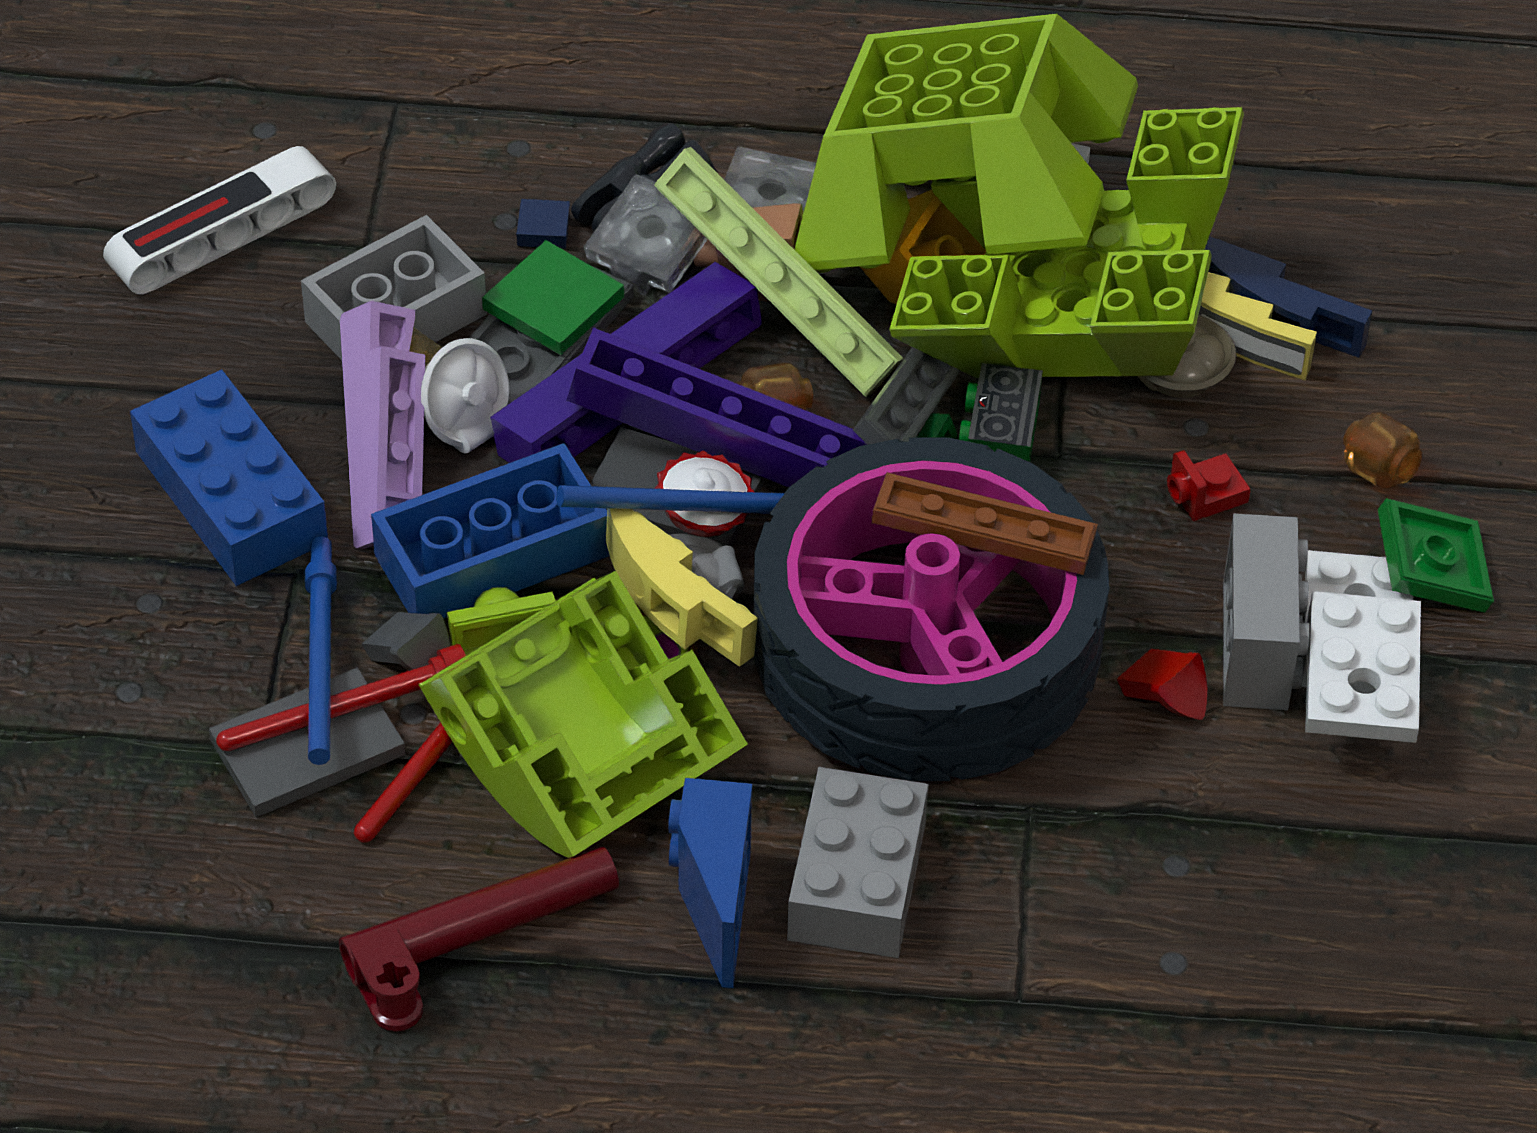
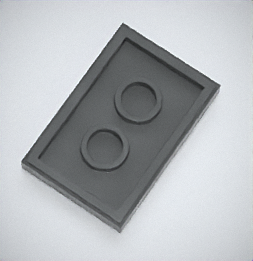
(634, 463)
(279, 767)

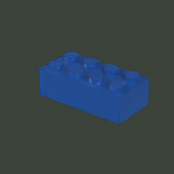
(229, 476)
(488, 534)

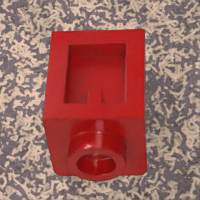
(1206, 485)

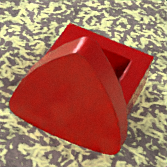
(1171, 679)

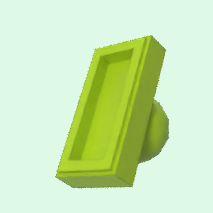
(492, 615)

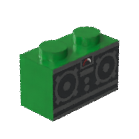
(1003, 409)

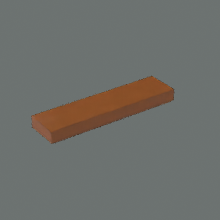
(985, 523)

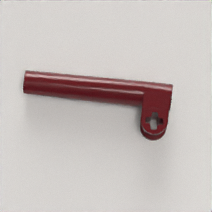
(386, 955)

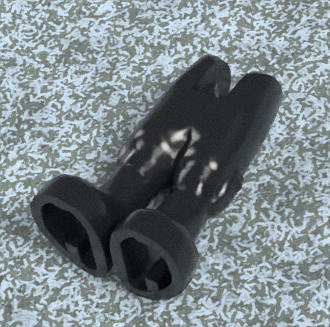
(660, 150)

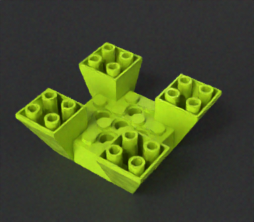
(964, 106)
(1096, 309)

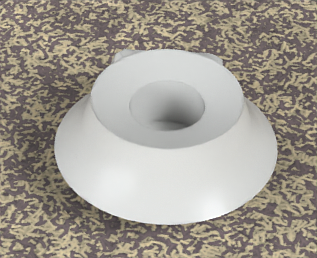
(462, 391)

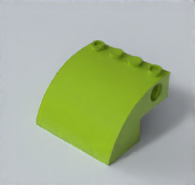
(582, 717)

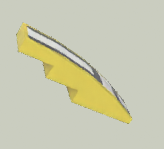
(1255, 333)

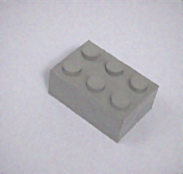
(407, 269)
(1262, 612)
(857, 862)

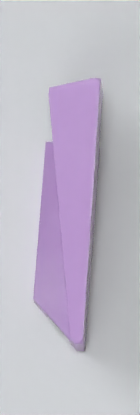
(381, 411)

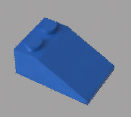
(713, 857)

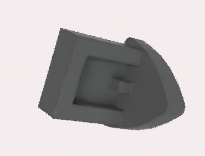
(408, 639)

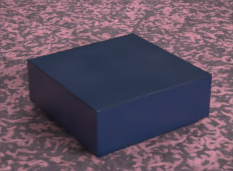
(543, 221)

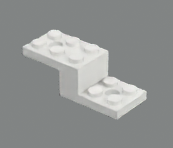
(1360, 642)

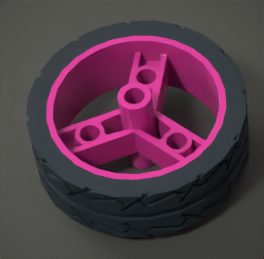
(960, 703)

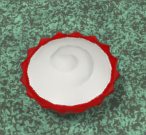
(708, 474)

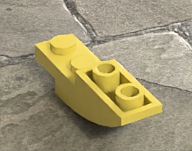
(672, 596)

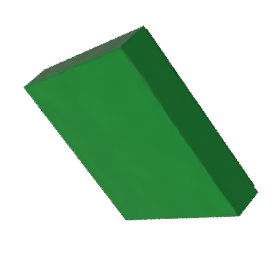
(553, 297)
(1435, 555)

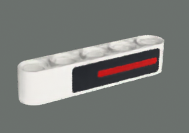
(219, 220)

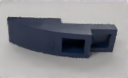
(1258, 277)

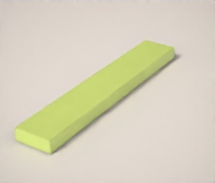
(778, 271)

